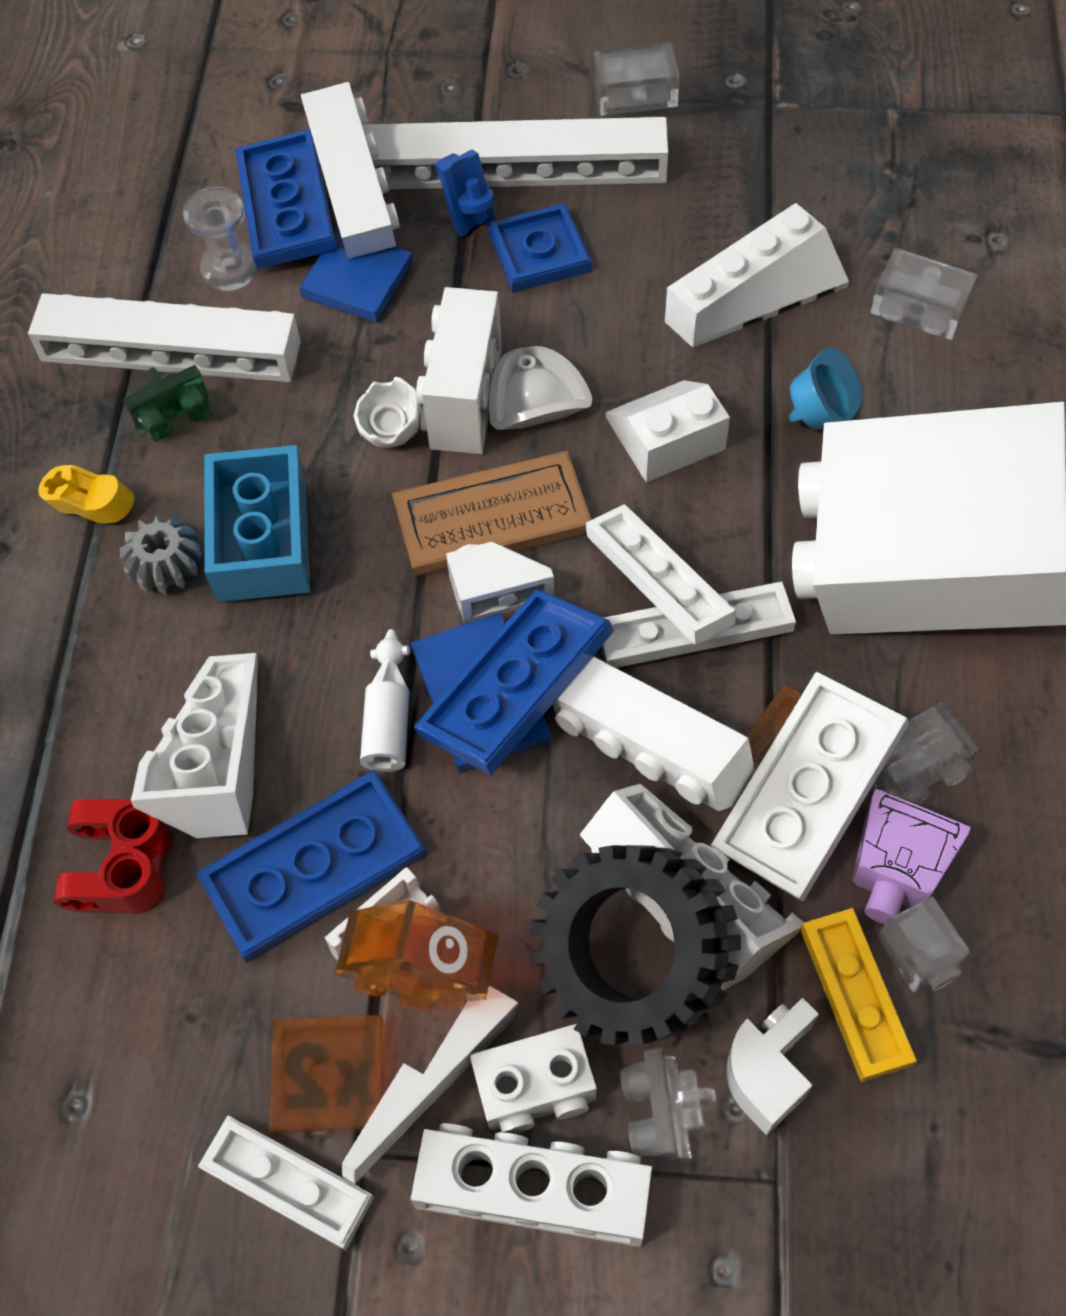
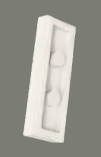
(286, 1182)

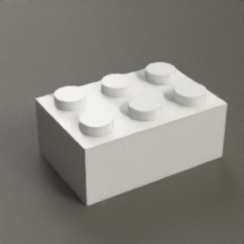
(460, 370)

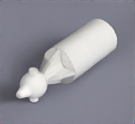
(386, 710)

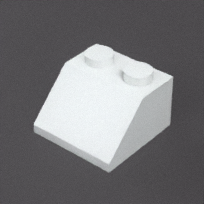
(671, 428)

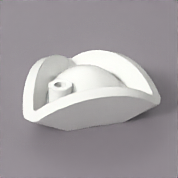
(535, 388)

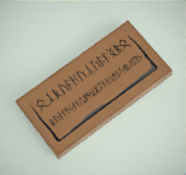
(504, 505)

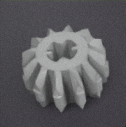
(161, 554)

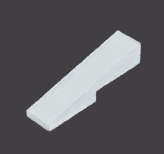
(415, 1092)

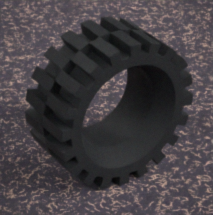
(698, 932)

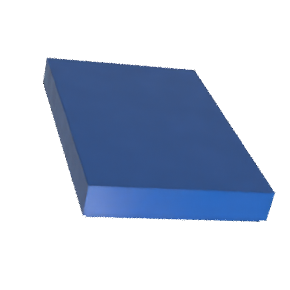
(445, 657)

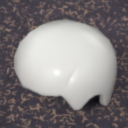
(388, 413)

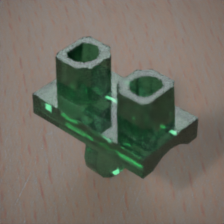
(167, 398)

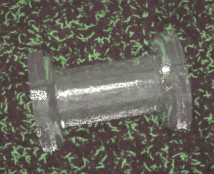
(215, 217)

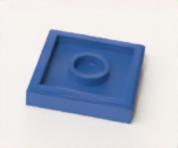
(539, 247)
(356, 284)

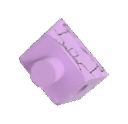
(903, 853)

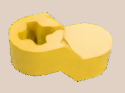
(86, 494)

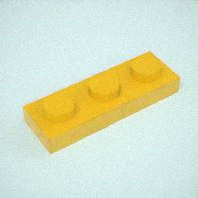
(857, 995)

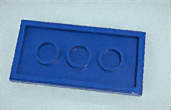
(285, 199)
(514, 680)
(310, 865)

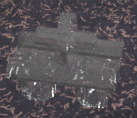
(667, 1130)

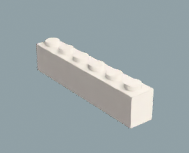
(165, 337)

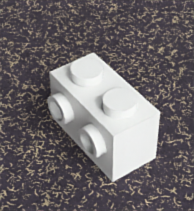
(534, 1080)

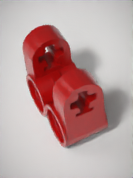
(104, 889)

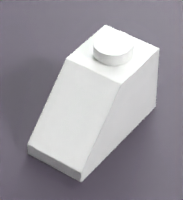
(494, 580)

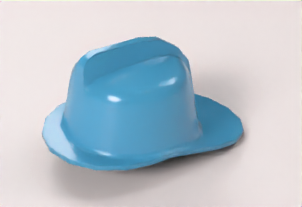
(826, 391)

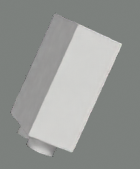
(937, 521)

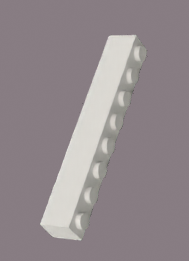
(527, 151)

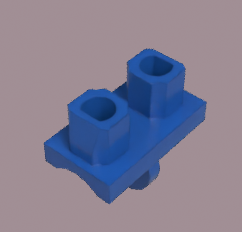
(465, 191)

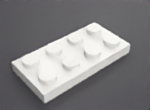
(810, 785)

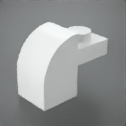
(758, 1071)

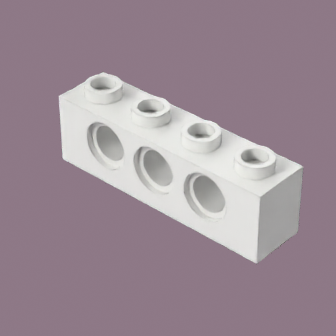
(556, 1210)

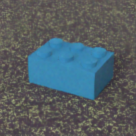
(256, 523)

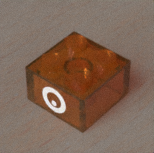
(416, 956)

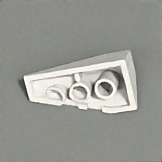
(205, 762)

